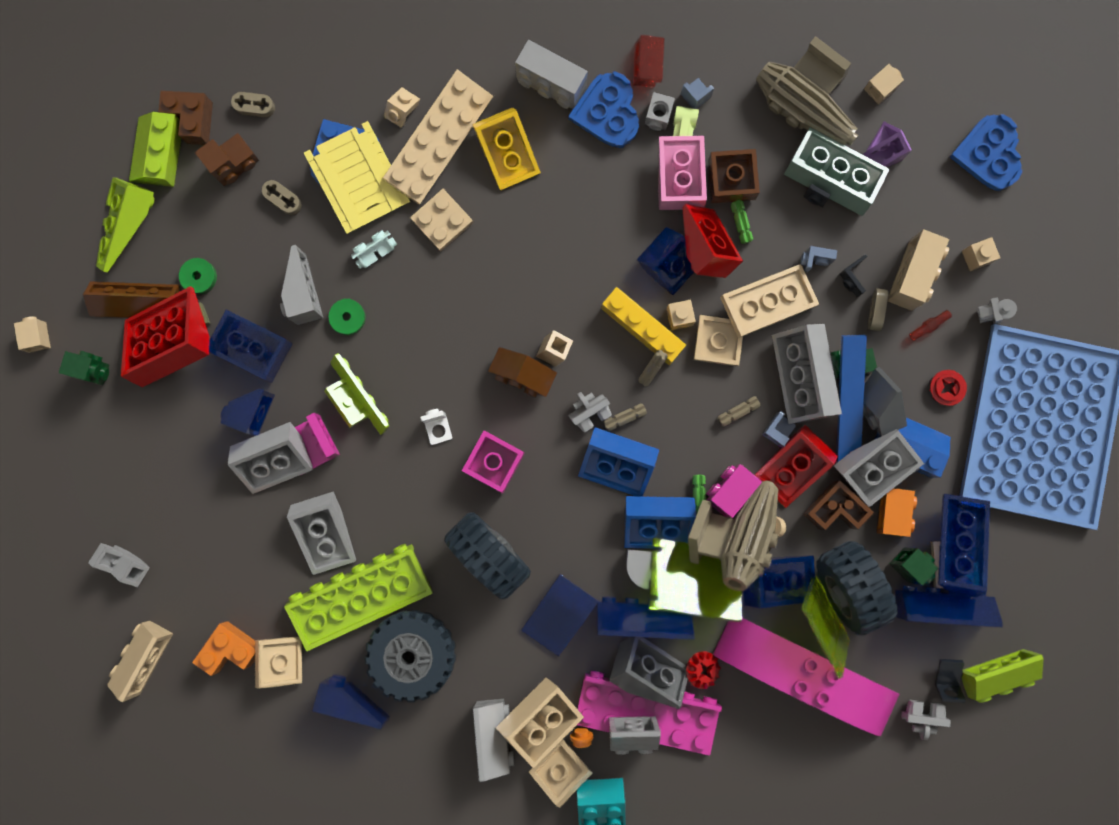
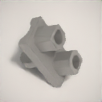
(997, 311)
(587, 407)
(936, 717)

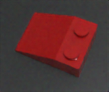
(708, 243)
(797, 465)

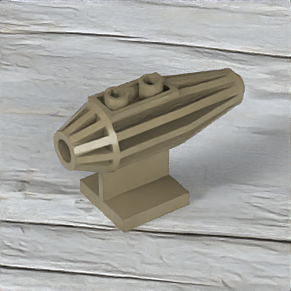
(804, 92)
(740, 542)

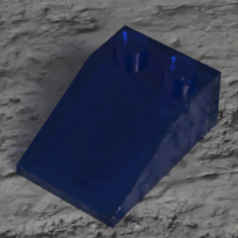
(781, 583)
(560, 615)
(346, 701)

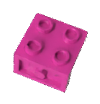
(317, 440)

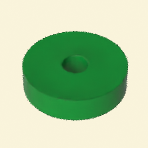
(191, 268)
(343, 307)

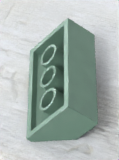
(837, 170)

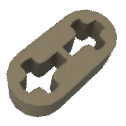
(253, 99)
(279, 201)
(877, 309)

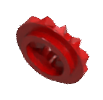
(958, 389)
(695, 669)

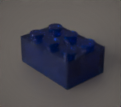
(249, 346)

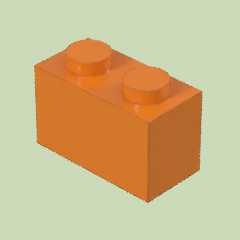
(896, 513)

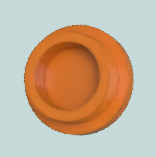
(581, 738)

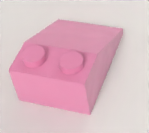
(681, 172)

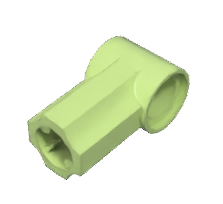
(685, 121)

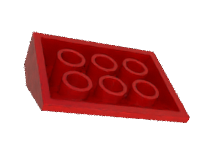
(164, 339)

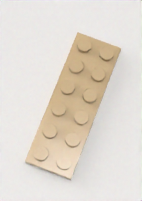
(437, 137)

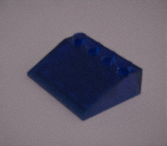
(638, 620)

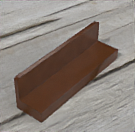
(124, 299)

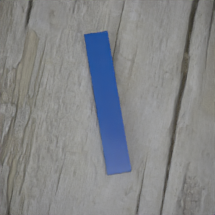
(851, 394)

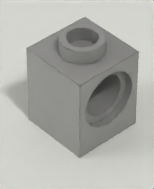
(662, 103)

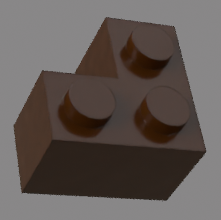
(192, 110)
(227, 160)
(522, 372)
(838, 502)

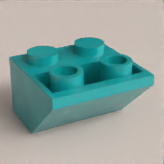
(601, 802)

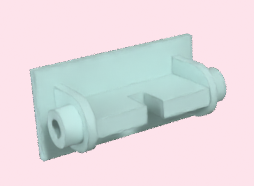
(366, 252)

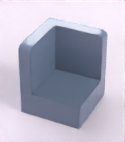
(696, 93)
(779, 430)

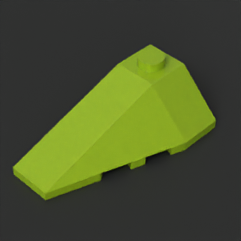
(128, 209)

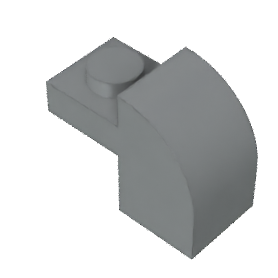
(120, 563)
(639, 567)

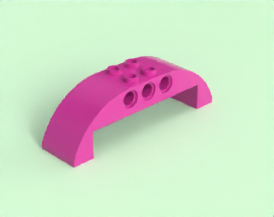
(806, 676)

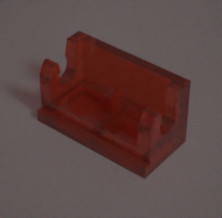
(648, 61)

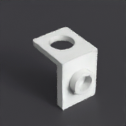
(433, 418)

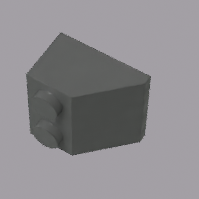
(883, 403)

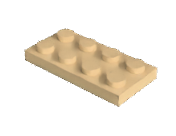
(769, 300)

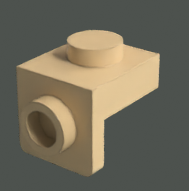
(400, 106)

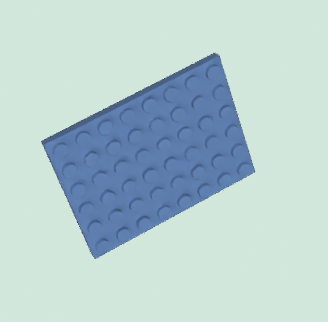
(1043, 427)

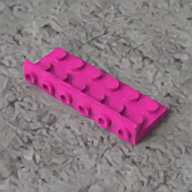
(683, 728)

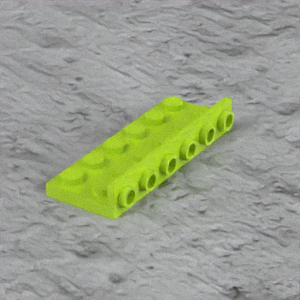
(358, 597)

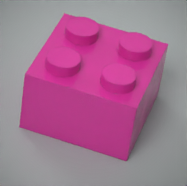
(493, 461)
(733, 490)

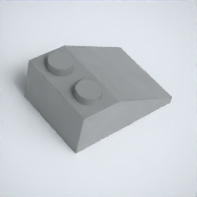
(298, 291)
(879, 466)
(321, 533)
(634, 734)

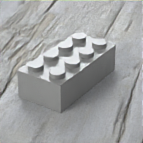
(806, 373)

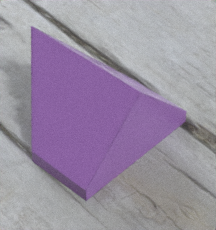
(888, 146)

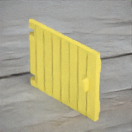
(352, 175)

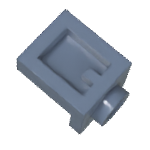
(820, 255)

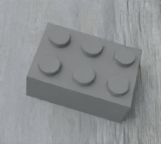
(551, 75)

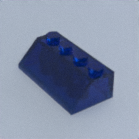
(964, 545)
(946, 607)

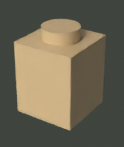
(884, 83)
(981, 254)
(680, 315)
(32, 335)
(554, 348)

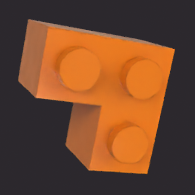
(225, 644)

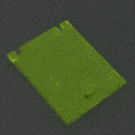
(691, 586)
(826, 626)

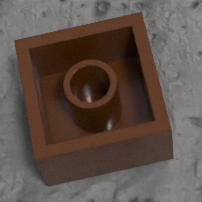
(733, 175)

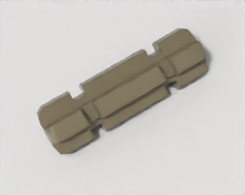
(652, 367)
(739, 411)
(625, 417)

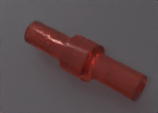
(930, 325)

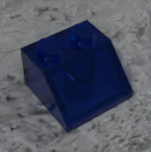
(667, 260)
(248, 411)

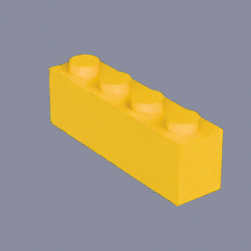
(642, 325)

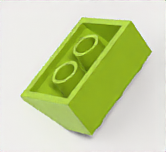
(156, 149)
(1002, 675)

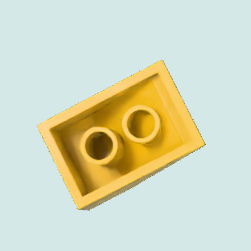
(506, 148)

